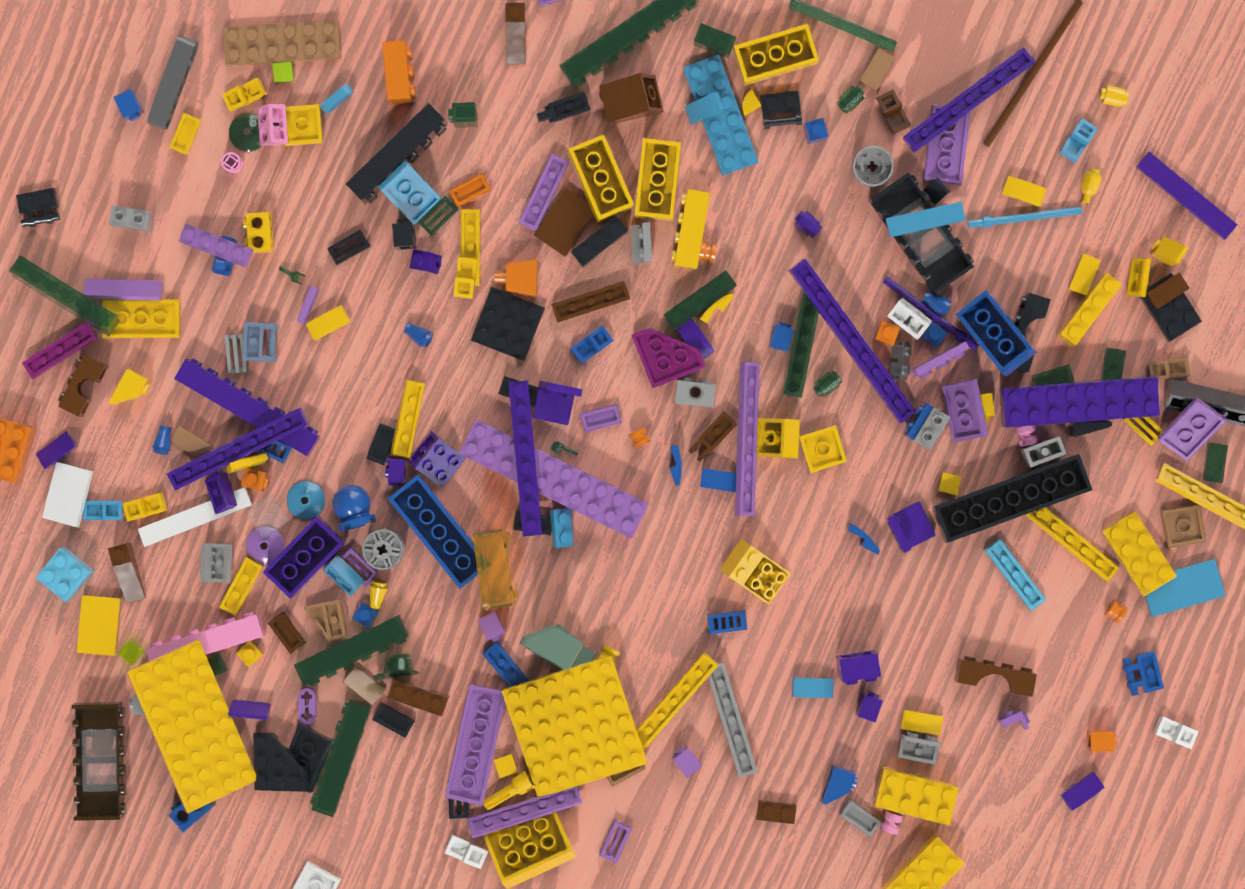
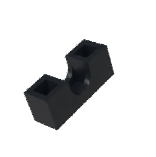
(599, 241)

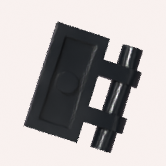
(38, 201)

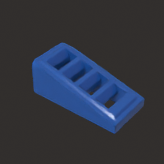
(284, 455)
(710, 617)

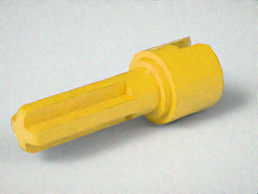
(520, 784)

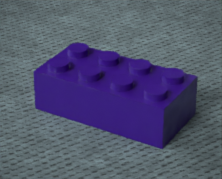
(304, 557)

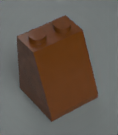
(630, 98)

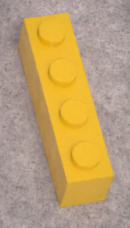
(692, 229)
(1089, 309)

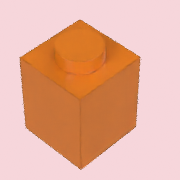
(886, 333)
(1101, 740)

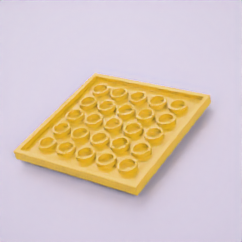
(574, 726)

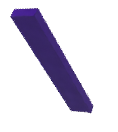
(1186, 195)

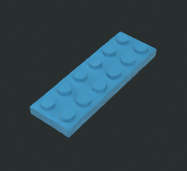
(725, 129)

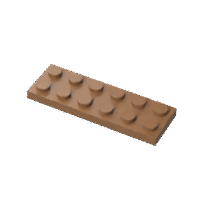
(281, 43)

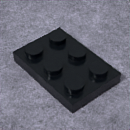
(1173, 317)
(310, 751)

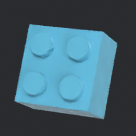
(65, 574)

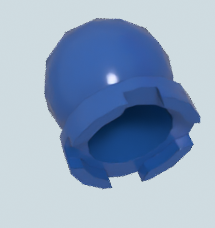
(352, 506)

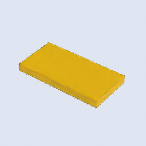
(145, 318)

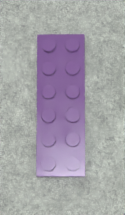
(475, 745)

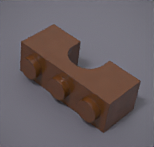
(73, 399)
(417, 697)

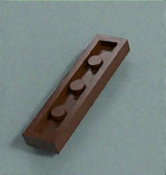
(590, 301)

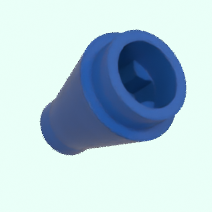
(937, 303)
(419, 335)
(162, 442)

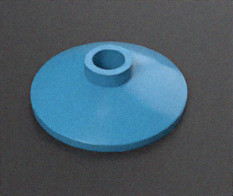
(315, 497)

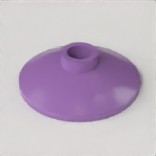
(265, 557)

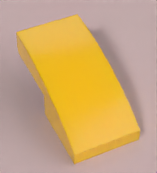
(244, 95)
(1024, 191)
(465, 277)
(721, 304)
(328, 323)
(144, 507)
(921, 722)

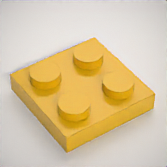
(304, 125)
(822, 449)

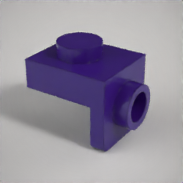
(425, 261)

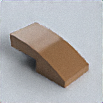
(1170, 368)

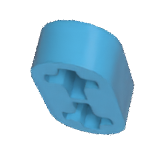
(336, 99)

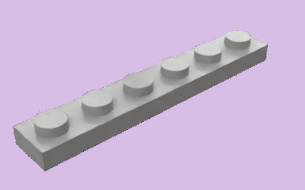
(732, 721)

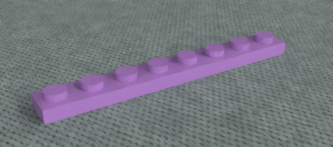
(747, 439)

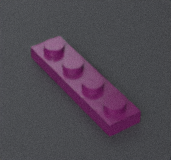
(60, 350)

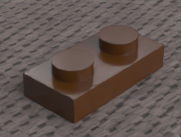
(776, 812)

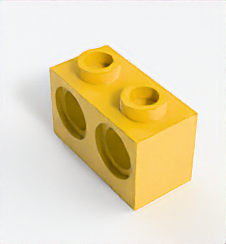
(264, 232)

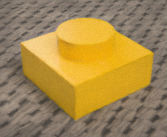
(249, 653)

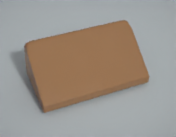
(190, 442)
(364, 685)

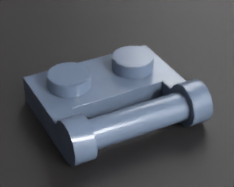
(254, 342)

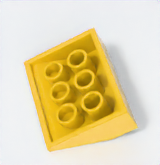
(529, 849)

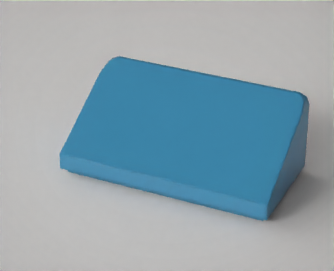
(343, 575)

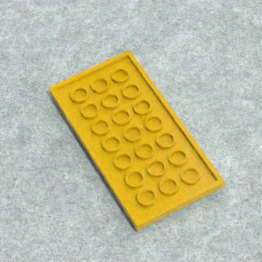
(192, 725)

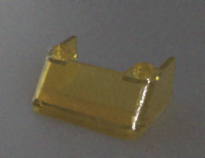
(494, 568)

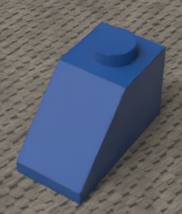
(838, 784)

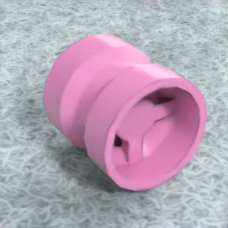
(232, 162)
(1027, 435)
(891, 822)

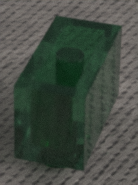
(714, 40)
(463, 115)

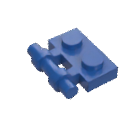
(1148, 670)

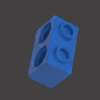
(193, 816)

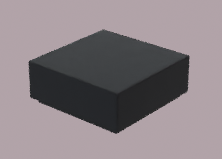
(936, 190)

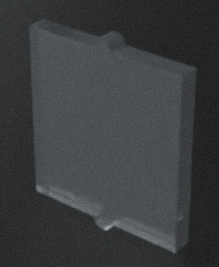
(267, 516)

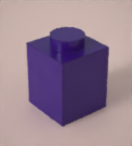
(869, 706)

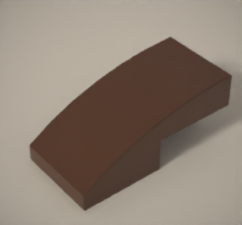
(893, 111)

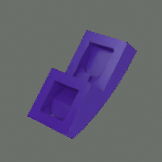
(693, 336)
(1082, 791)

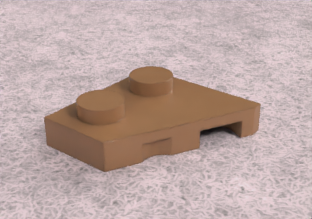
(329, 618)

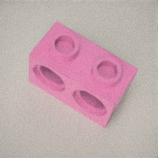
(272, 124)

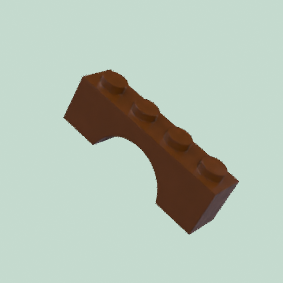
(1019, 681)

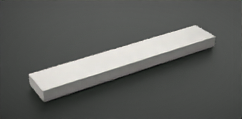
(189, 519)

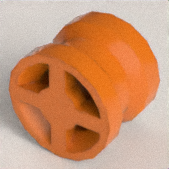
(707, 252)
(639, 437)
(1116, 611)

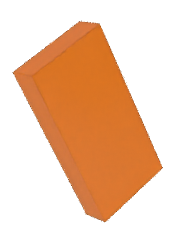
(470, 190)

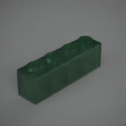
(699, 300)

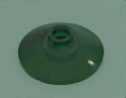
(236, 132)

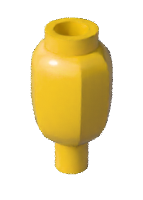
(1090, 184)

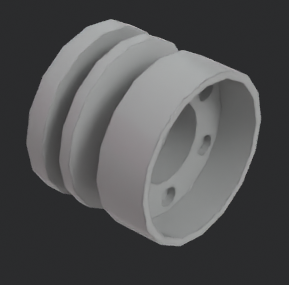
(880, 158)
(394, 545)

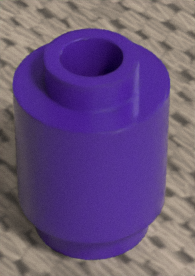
(808, 224)

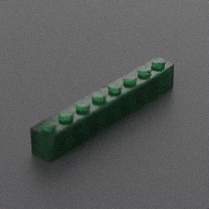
(623, 38)

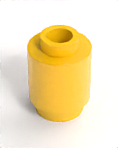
(1113, 96)

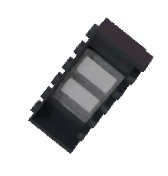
(931, 251)

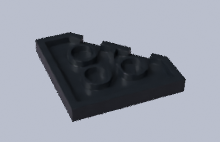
(276, 766)

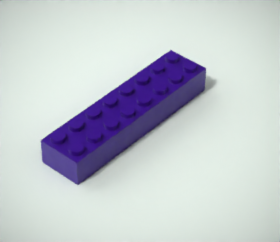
(1079, 401)

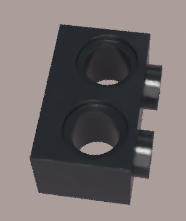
(404, 235)

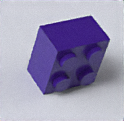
(858, 667)

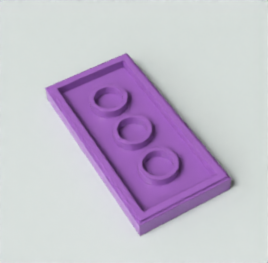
(947, 152)

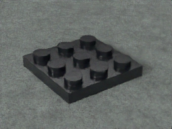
(507, 324)

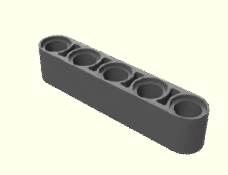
(172, 82)

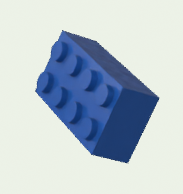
(996, 333)

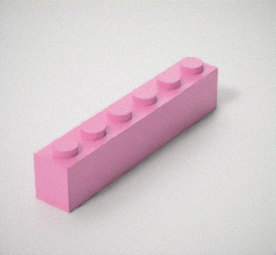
(214, 637)

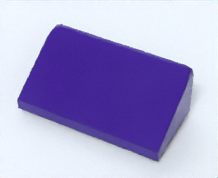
(56, 450)
(220, 492)
(250, 709)

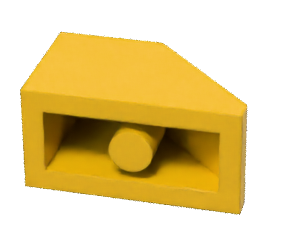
(1168, 251)
(130, 387)

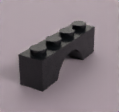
(1032, 308)

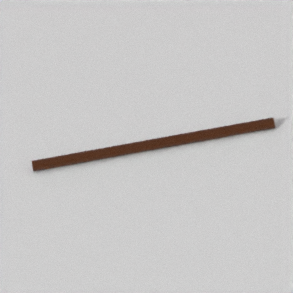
(1032, 73)

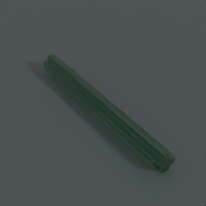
(843, 24)

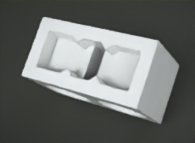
(909, 318)

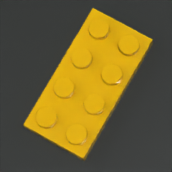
(1139, 554)

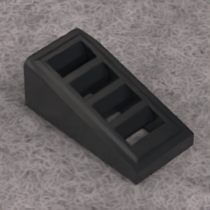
(1082, 428)

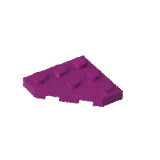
(666, 357)

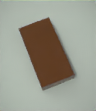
(1167, 290)
(287, 632)

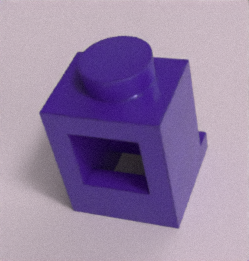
(395, 471)

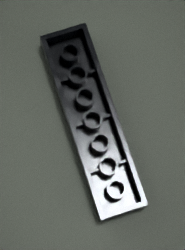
(1012, 498)

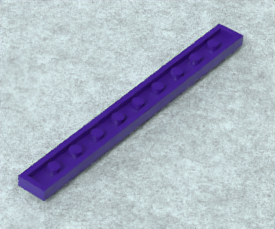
(852, 340)

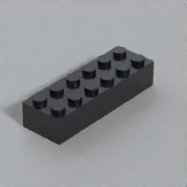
(403, 146)

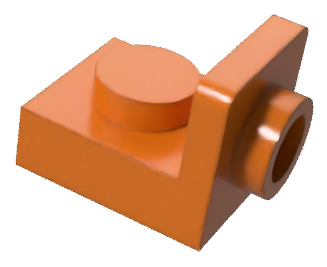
(255, 479)

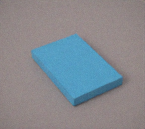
(409, 192)

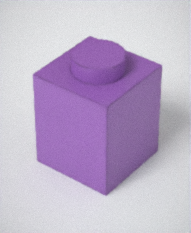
(492, 626)
(686, 761)

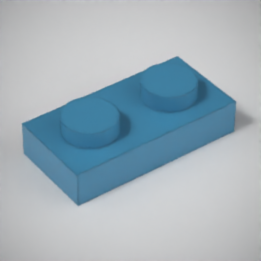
(561, 528)

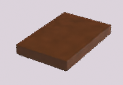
(565, 222)

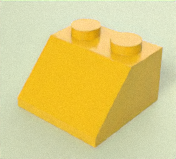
(778, 438)

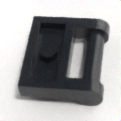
(780, 103)

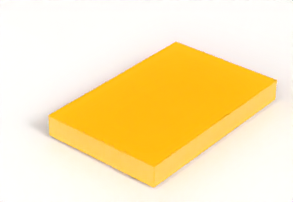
(98, 625)

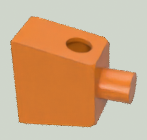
(520, 277)

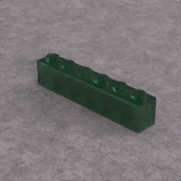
(64, 295)
(800, 348)
(350, 650)
(341, 758)

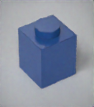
(129, 105)
(815, 131)
(781, 337)

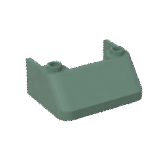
(557, 647)

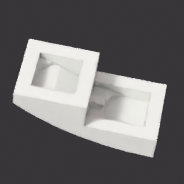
(1175, 732)
(466, 851)

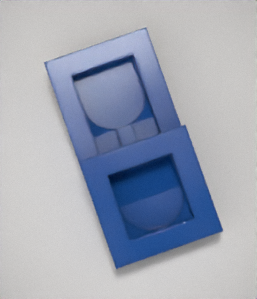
(591, 344)
(676, 471)
(718, 480)
(866, 542)

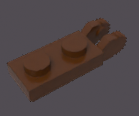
(714, 434)

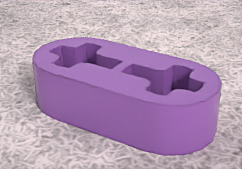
(302, 705)

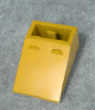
(755, 571)

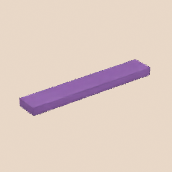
(523, 811)

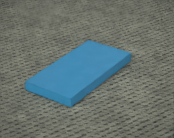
(1190, 587)

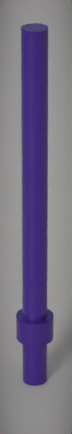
(961, 335)

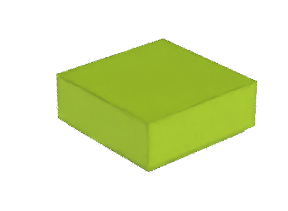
(283, 72)

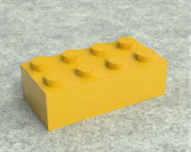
(775, 54)
(600, 178)
(657, 179)
(915, 795)
(927, 868)

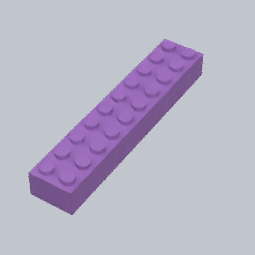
(557, 480)

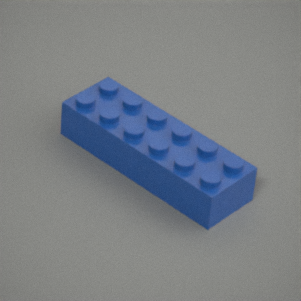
(437, 529)

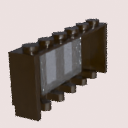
(99, 761)

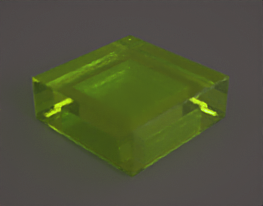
(131, 652)

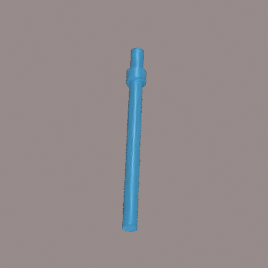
(987, 221)

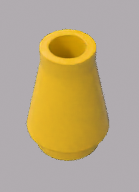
(378, 590)

